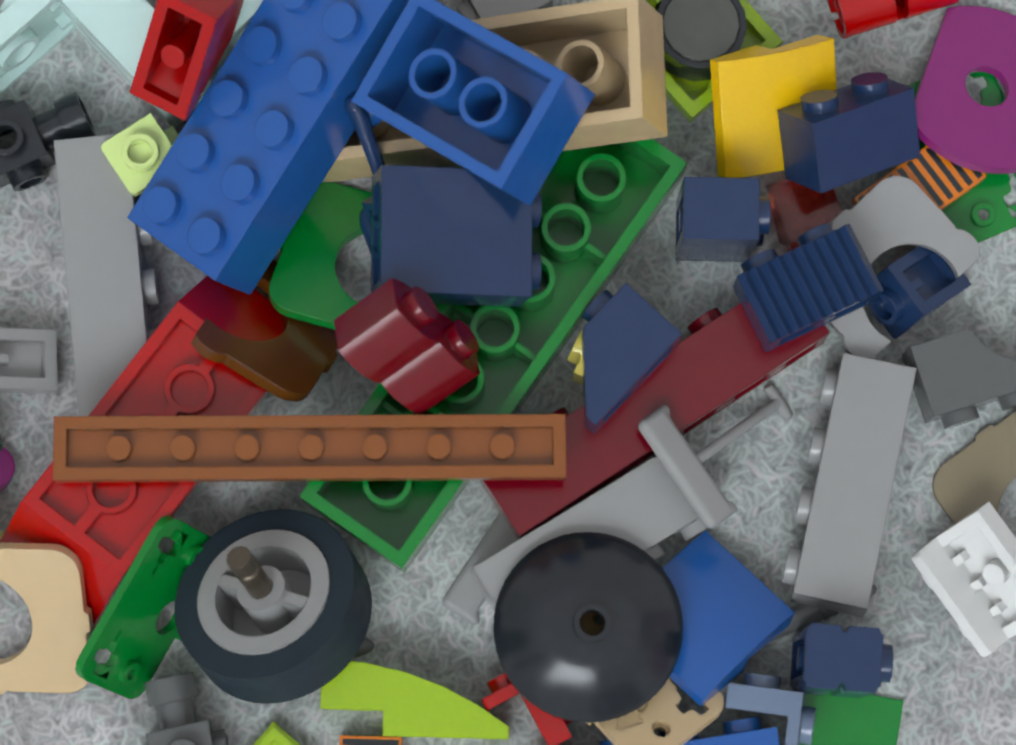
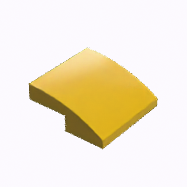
(751, 89)

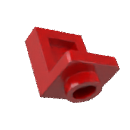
(552, 728)

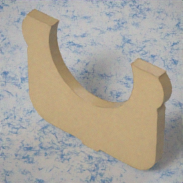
(54, 591)

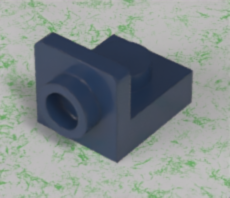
(914, 289)

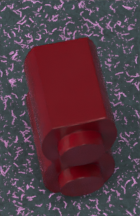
(407, 345)

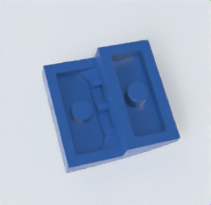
(723, 616)

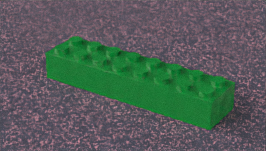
(590, 221)

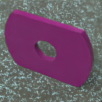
(946, 115)

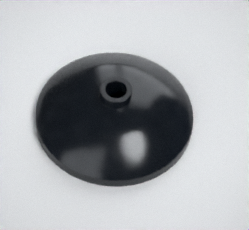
(561, 665)

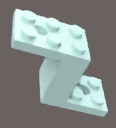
(111, 26)

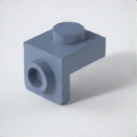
(763, 695)

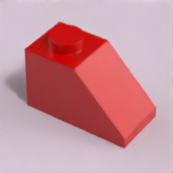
(183, 51)

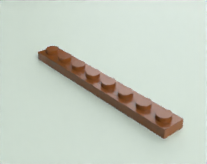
(309, 448)

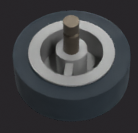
(273, 606)

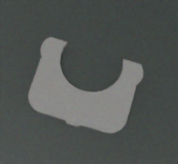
(893, 216)

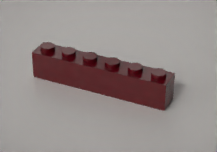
(695, 381)

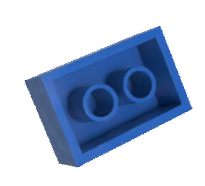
(473, 97)

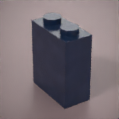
(453, 236)

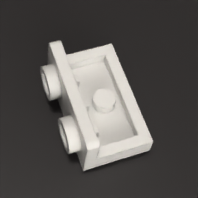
(975, 576)

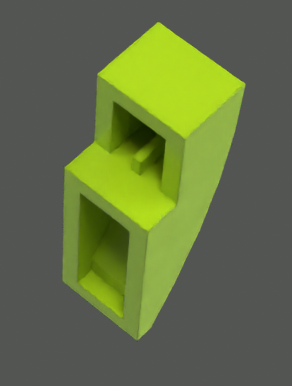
(409, 704)

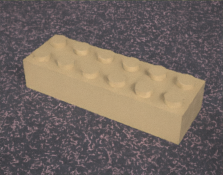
(601, 43)

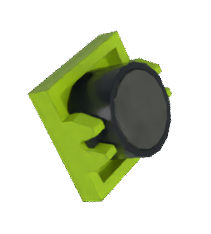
(700, 32)

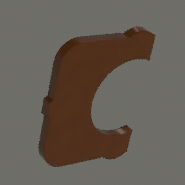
(282, 365)

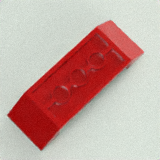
(166, 378)

